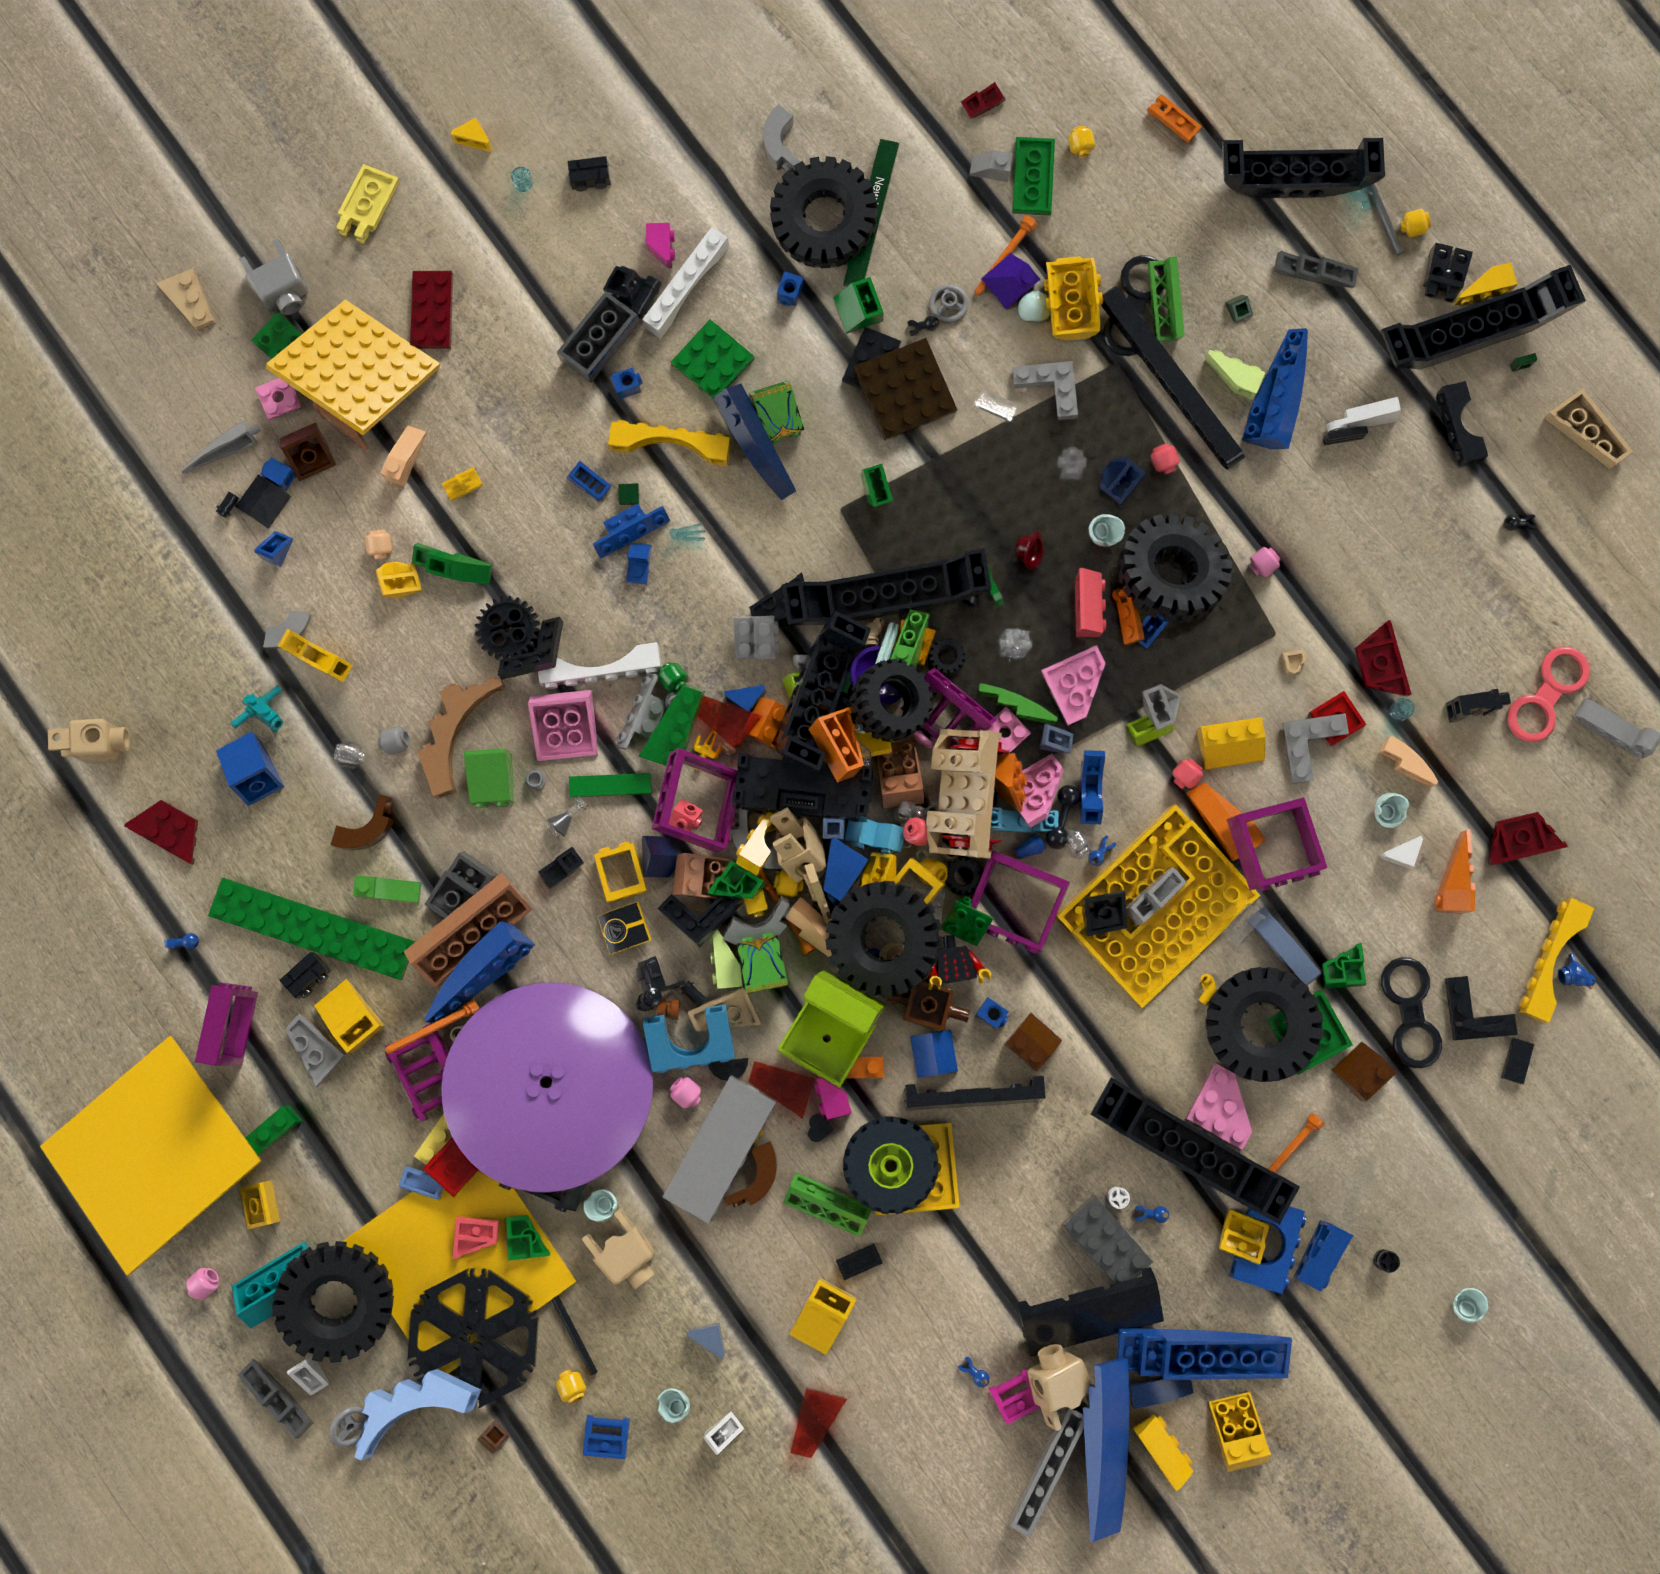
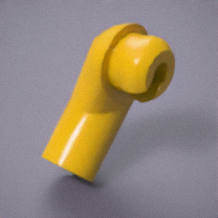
(1209, 989)

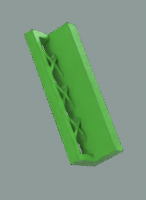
(1172, 297)
(829, 1201)

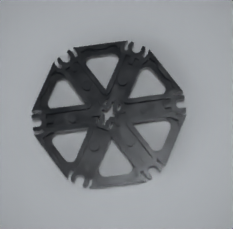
(475, 1317)

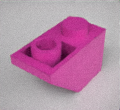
(659, 242)
(834, 1099)

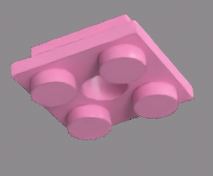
(268, 393)
(1018, 731)

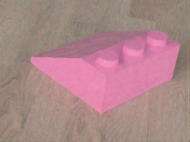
(563, 725)

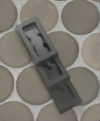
(1316, 270)
(275, 1398)

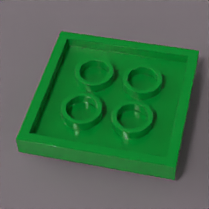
(712, 359)
(1334, 1036)

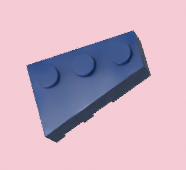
(1322, 1255)

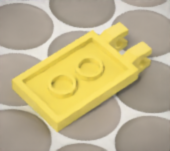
(366, 202)

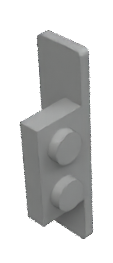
(644, 714)

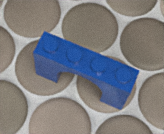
(1274, 1273)

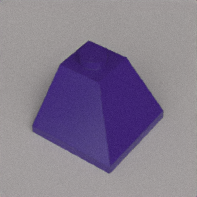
(1010, 280)

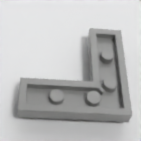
(1056, 374)
(1296, 739)

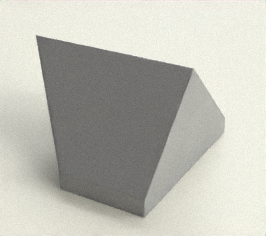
(1161, 705)

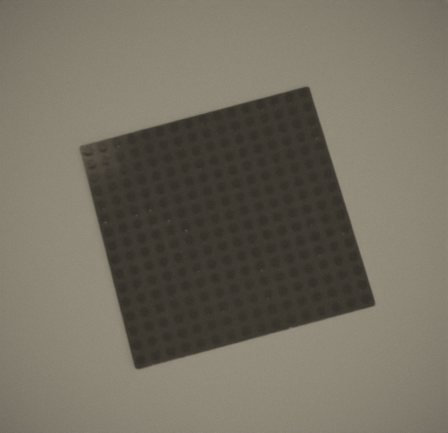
(1009, 488)

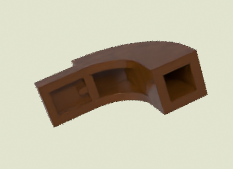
(369, 834)
(766, 1172)

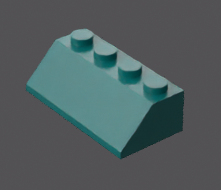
(256, 1291)

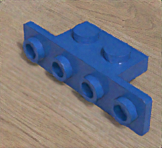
(629, 527)

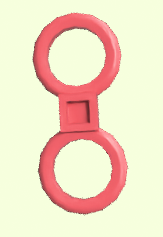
(1548, 694)

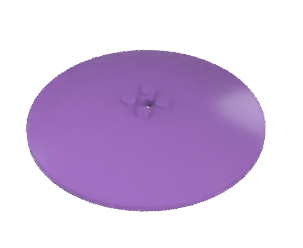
(557, 1133)

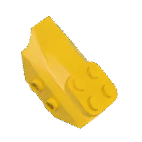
(1073, 298)

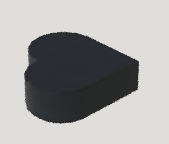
(819, 1128)

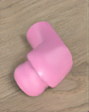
(923, 740)

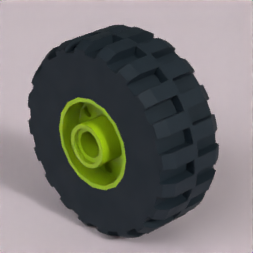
(897, 1188)

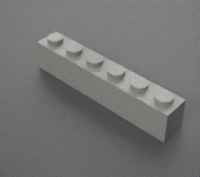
(1047, 1472)

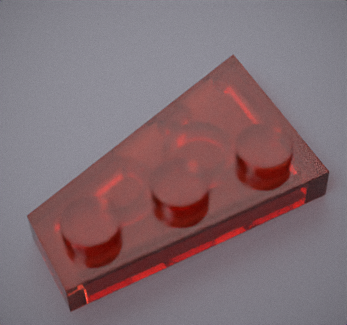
(727, 720)
(783, 1085)
(815, 1418)

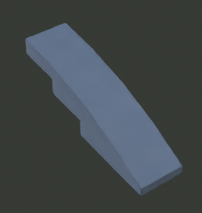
(1287, 949)

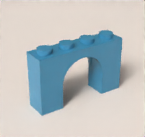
(667, 1056)

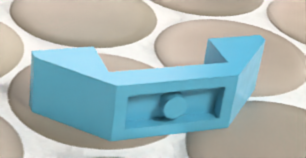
(1013, 822)

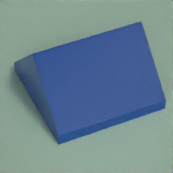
(934, 1053)

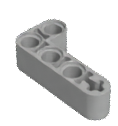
(1617, 730)

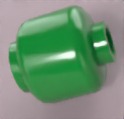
(672, 677)

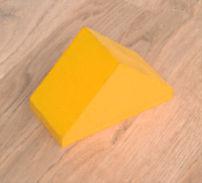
(471, 135)

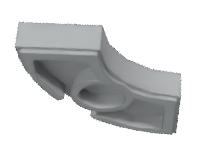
(295, 621)

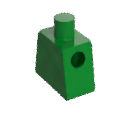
(876, 485)

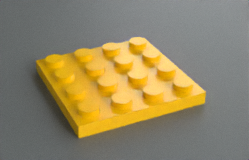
(946, 1188)

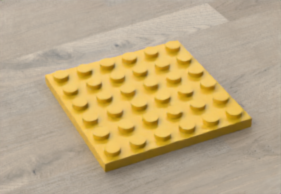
(353, 366)

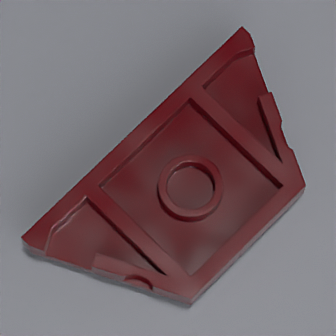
(1382, 662)
(167, 829)
(1522, 838)

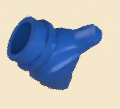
(1575, 974)

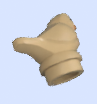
(876, 631)

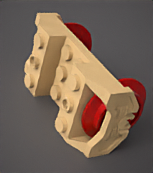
(964, 792)

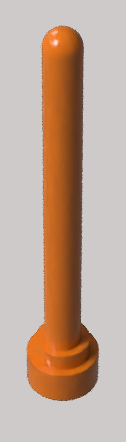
(1027, 225)
(806, 947)
(468, 1010)
(1312, 1124)

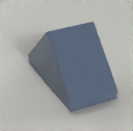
(1056, 739)
(709, 1337)

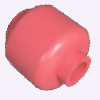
(1165, 458)
(1187, 773)
(915, 831)

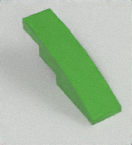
(1024, 707)

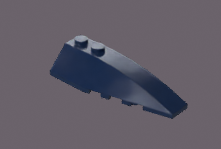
(753, 439)

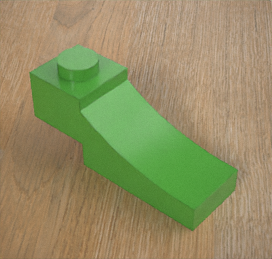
(387, 889)

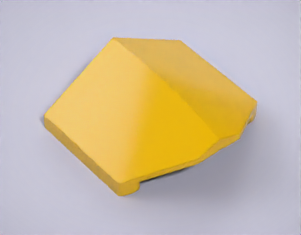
(398, 580)
(879, 868)

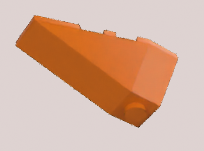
(1214, 812)
(1456, 890)

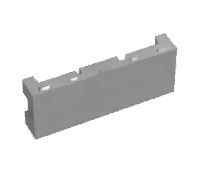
(719, 1149)

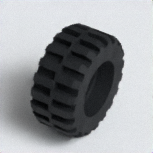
(910, 686)

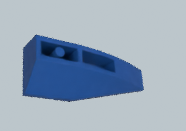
(1279, 396)
(479, 968)

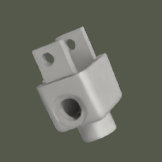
(277, 282)

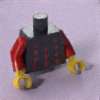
(956, 965)

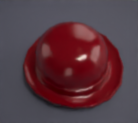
(1030, 550)

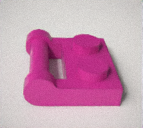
(1017, 1404)

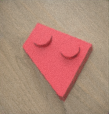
(474, 1234)

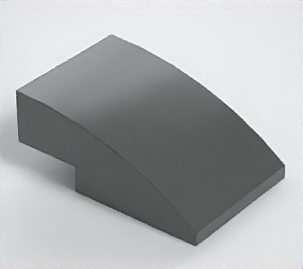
(459, 884)

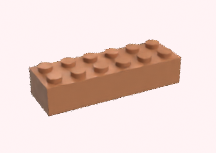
(449, 941)

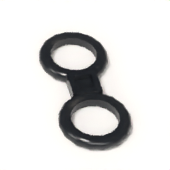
(1136, 298)
(1411, 1012)

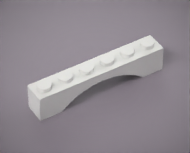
(699, 262)
(640, 660)

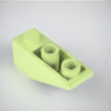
(1238, 376)
(727, 967)

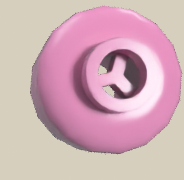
(1264, 562)
(685, 1092)
(202, 1283)

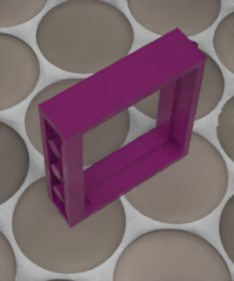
(667, 795)
(1247, 853)
(1032, 872)
(216, 1021)

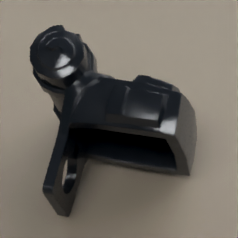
(632, 289)
(653, 984)

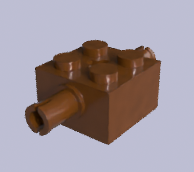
(936, 1016)

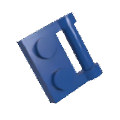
(606, 1444)

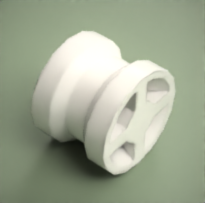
(1116, 1199)

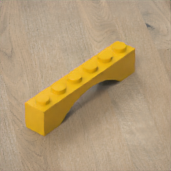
(629, 437)
(1540, 997)

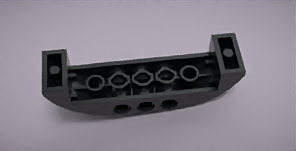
(1302, 171)
(819, 687)

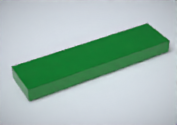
(609, 785)

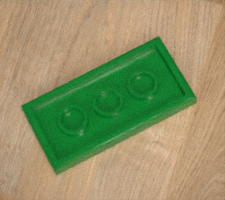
(1033, 176)

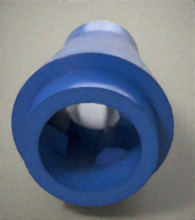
(1030, 847)

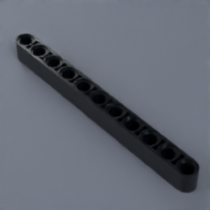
(1171, 378)

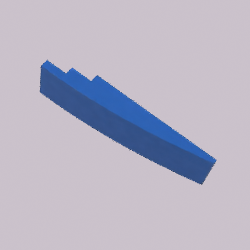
(1204, 1354)
(1107, 1447)

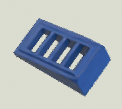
(593, 476)

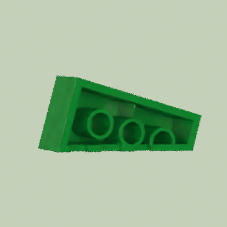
(675, 726)

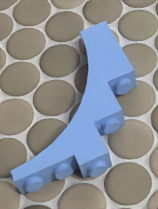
(385, 1409)

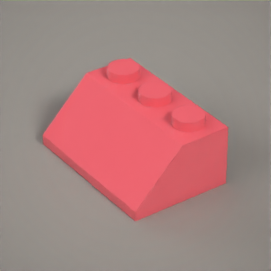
(1089, 603)

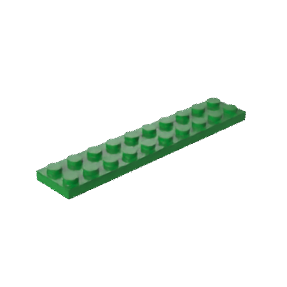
(311, 928)

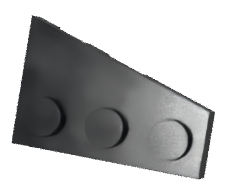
(773, 603)

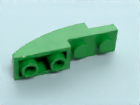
(451, 566)

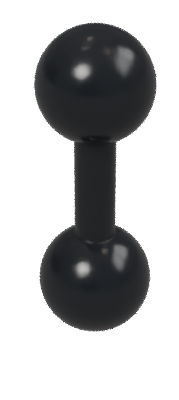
(1068, 797)

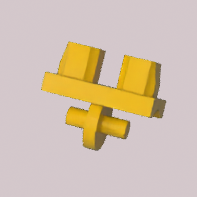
(462, 484)

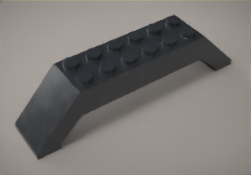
(1484, 322)
(889, 590)
(1194, 1151)

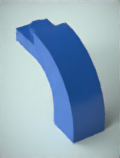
(1091, 787)

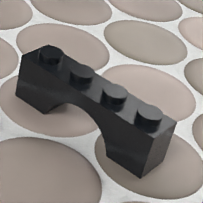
(1467, 447)

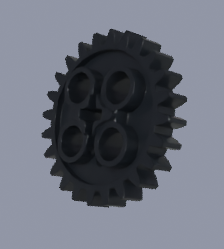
(505, 610)

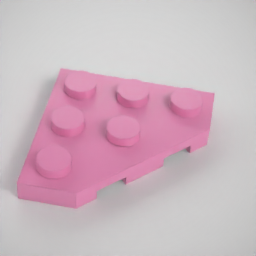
(1075, 683)
(1041, 789)
(1221, 1108)

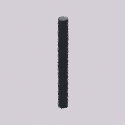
(574, 1335)

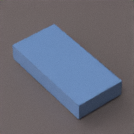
(420, 1182)

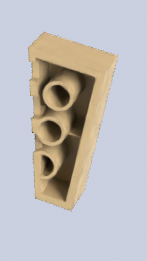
(1590, 429)

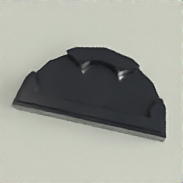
(724, 1070)

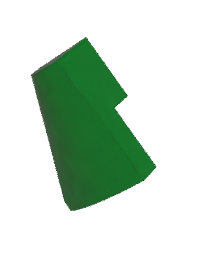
(737, 883)
(1345, 970)
(523, 1239)

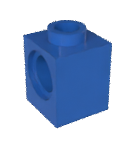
(790, 281)
(620, 377)
(278, 473)
(984, 1009)

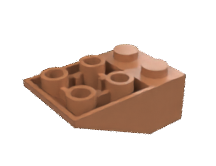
(900, 775)
(697, 874)

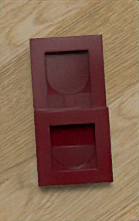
(983, 101)

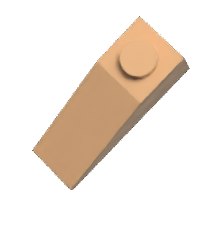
(403, 456)

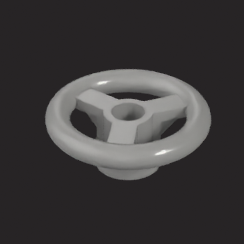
(948, 295)
(347, 1425)

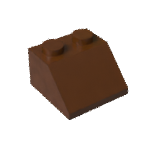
(307, 451)
(1033, 1042)
(1363, 1071)

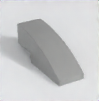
(1155, 896)

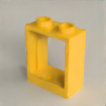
(923, 873)
(628, 892)

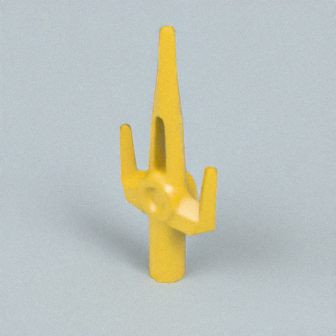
(706, 750)

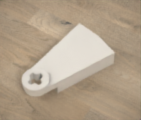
(1368, 415)

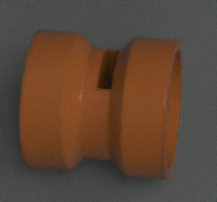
(673, 1009)

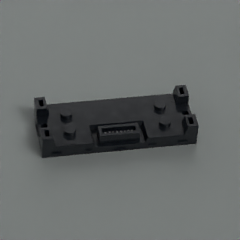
(780, 784)
(975, 1097)
(1092, 1313)

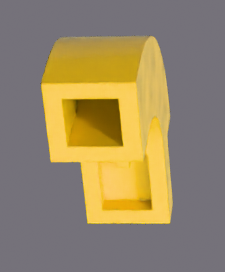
(315, 655)

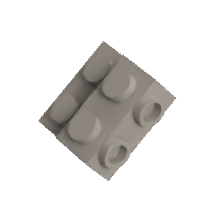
(755, 637)

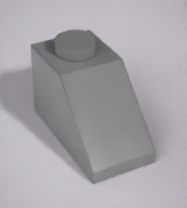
(992, 165)

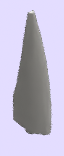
(229, 443)

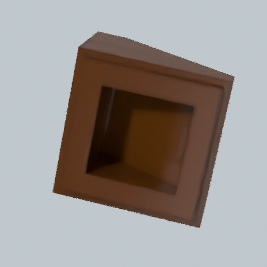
(493, 1437)

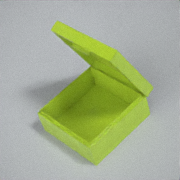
(834, 1011)

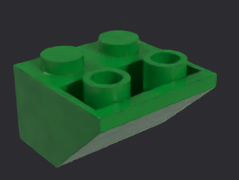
(859, 305)

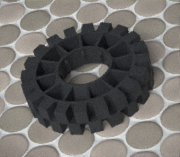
(818, 181)
(1191, 544)
(853, 956)
(1290, 997)
(327, 1336)

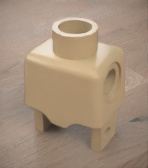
(90, 740)
(794, 855)
(624, 1255)
(1058, 1383)

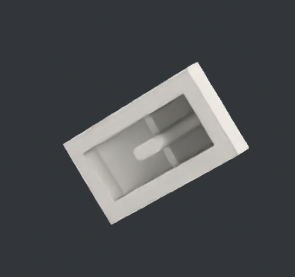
(1404, 854)
(309, 1376)
(723, 1432)

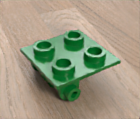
(275, 335)
(966, 922)

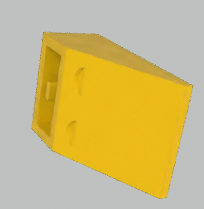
(348, 1017)
(823, 1316)
(1239, 1432)

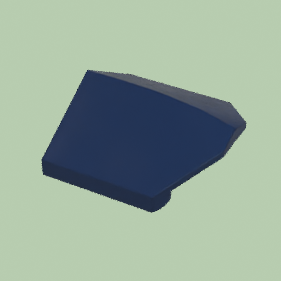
(1121, 478)
(658, 856)

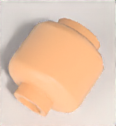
(378, 544)

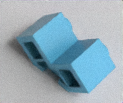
(875, 835)

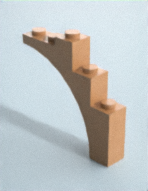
(459, 704)

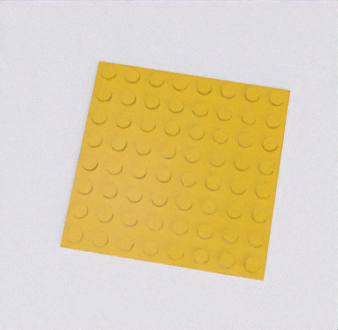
(150, 1155)
(418, 1245)

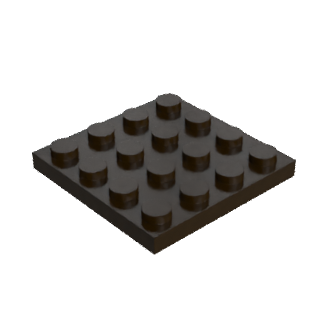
(905, 389)

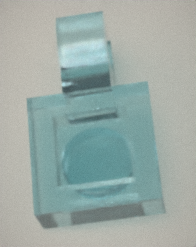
(1363, 194)

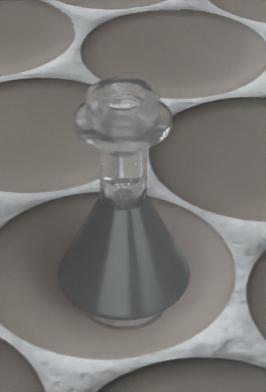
(559, 824)

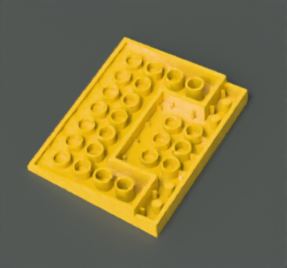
(1155, 952)

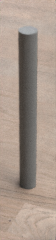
(1386, 221)

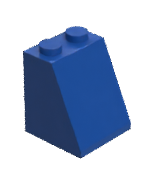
(249, 769)
(842, 871)

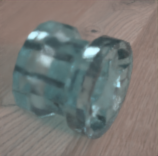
(520, 174)
(1406, 706)

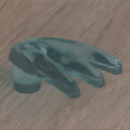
(681, 533)

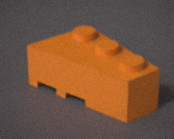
(837, 738)

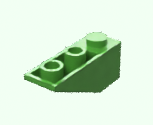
(911, 638)

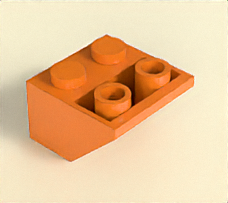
(768, 726)
(1010, 780)

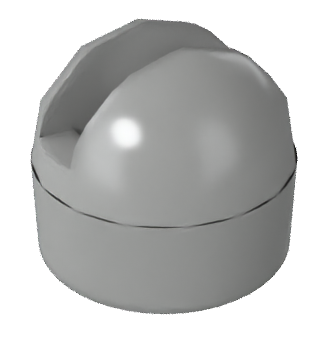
(799, 659)

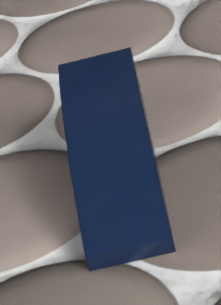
(1158, 1391)

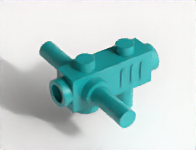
(259, 708)

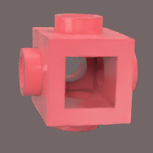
(686, 816)

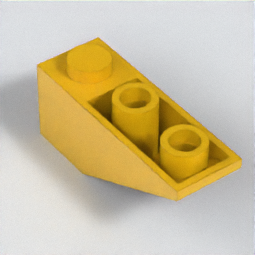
(1494, 282)

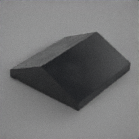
(263, 501)
(1104, 913)

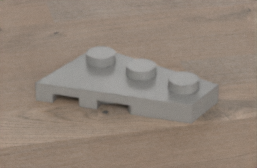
(315, 1049)

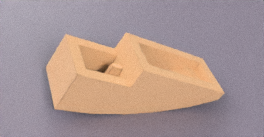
(1408, 761)
(811, 923)

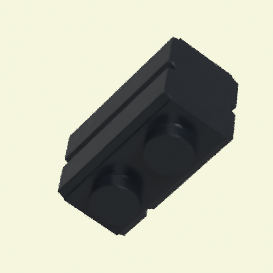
(589, 173)
(305, 976)

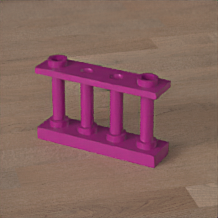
(965, 704)
(439, 1055)

